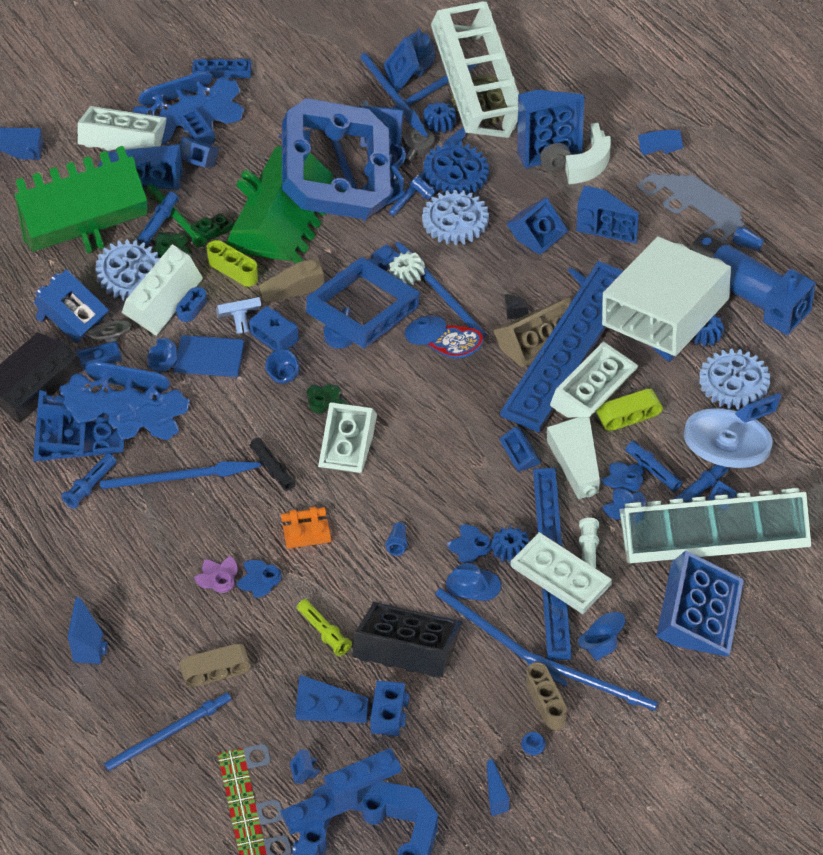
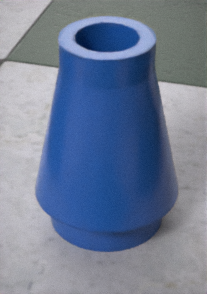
(746, 238)
(397, 540)

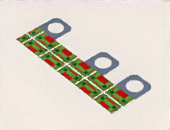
(244, 813)

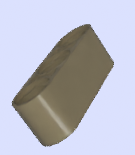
(214, 665)
(546, 705)

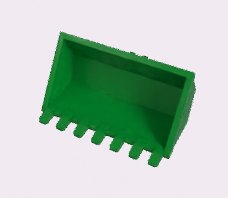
(80, 202)
(270, 219)

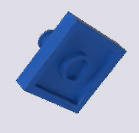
(402, 64)
(391, 118)

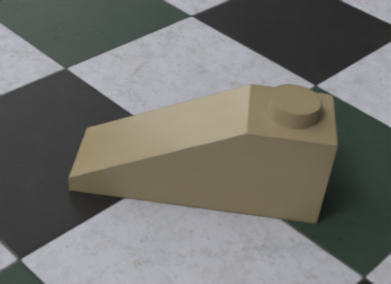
(295, 281)

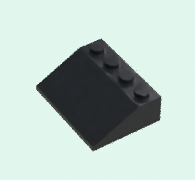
(35, 366)
(406, 639)

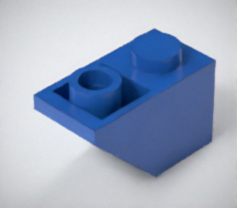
(198, 152)

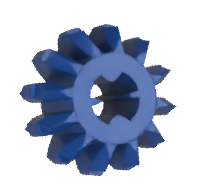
(439, 117)
(710, 332)
(508, 543)

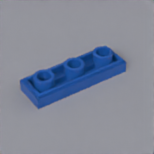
(224, 68)

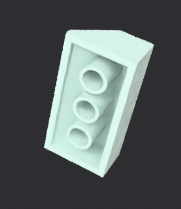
(119, 128)
(161, 290)
(592, 382)

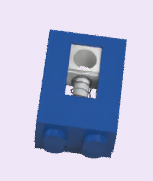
(76, 300)

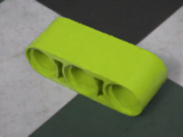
(232, 263)
(629, 409)

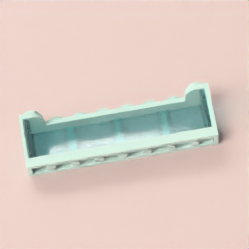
(716, 526)

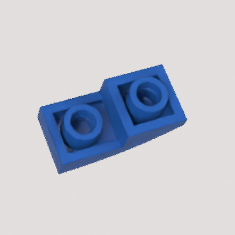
(660, 140)

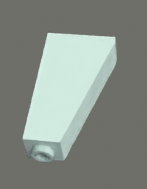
(576, 455)

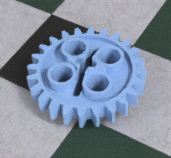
(455, 217)
(127, 269)
(734, 378)

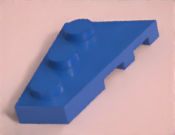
(328, 703)

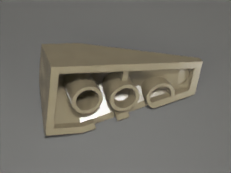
(527, 335)

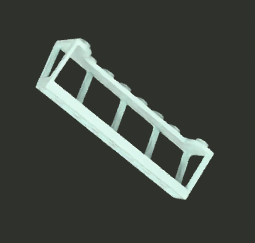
(459, 75)

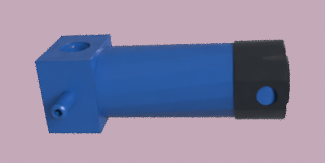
(782, 298)

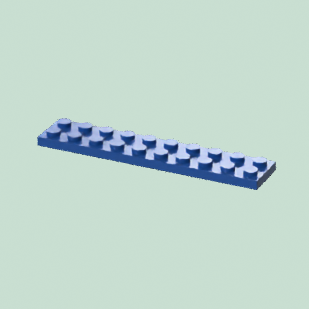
(562, 352)

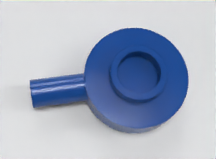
(334, 338)

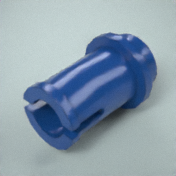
(422, 187)

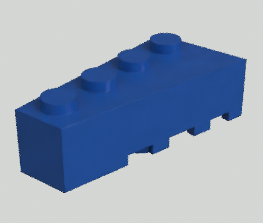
(156, 165)

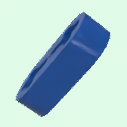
(189, 303)

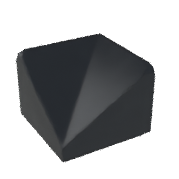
(515, 307)

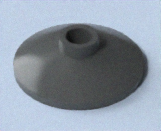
(109, 330)

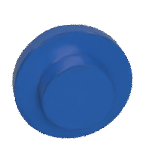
(533, 743)

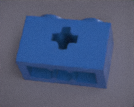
(273, 329)

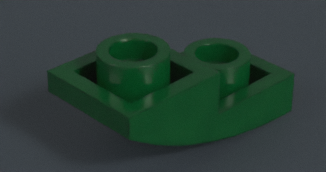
(212, 227)

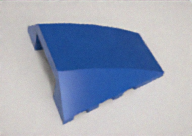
(62, 437)

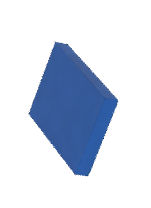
(209, 356)

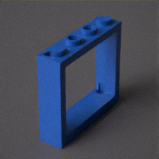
(363, 335)

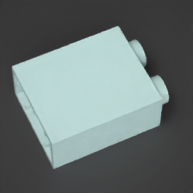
(666, 295)

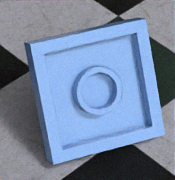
(239, 310)

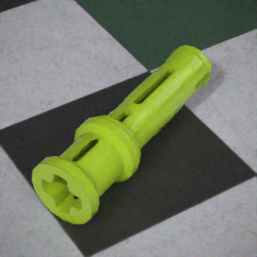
(329, 633)

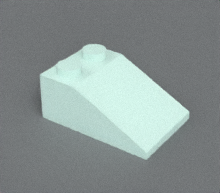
(347, 437)

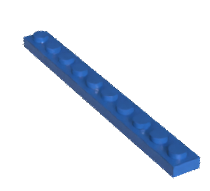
(549, 525)

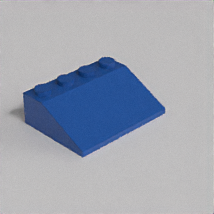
(547, 120)
(700, 606)

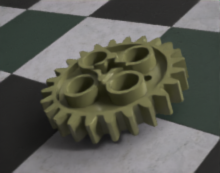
(493, 97)

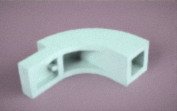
(592, 163)

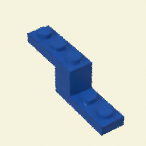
(340, 791)

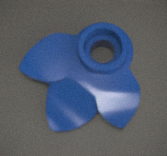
(624, 476)
(620, 498)
(469, 544)
(257, 578)

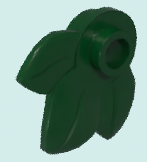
(164, 241)
(321, 397)

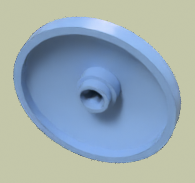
(726, 439)

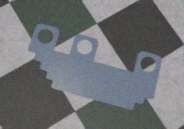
(701, 196)

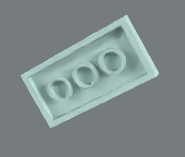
(561, 573)

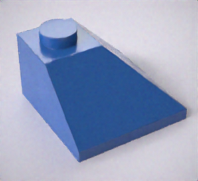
(537, 226)
(85, 636)

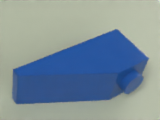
(21, 142)

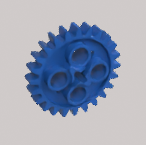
(456, 168)

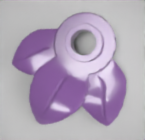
(215, 574)

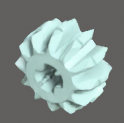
(407, 267)

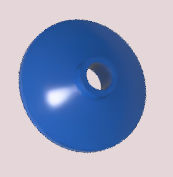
(425, 330)

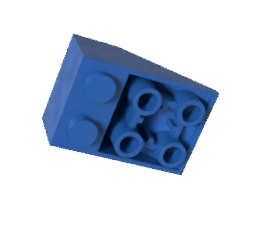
(606, 216)

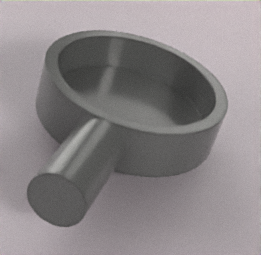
(417, 144)
(554, 156)

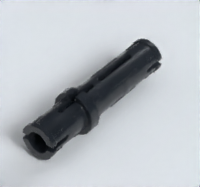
(276, 469)

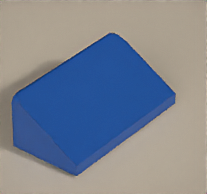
(759, 408)
(519, 449)

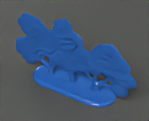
(213, 107)
(126, 408)

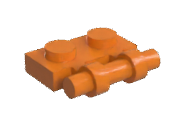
(308, 532)

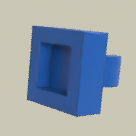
(302, 766)

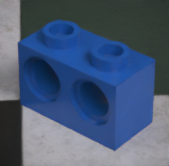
(389, 708)

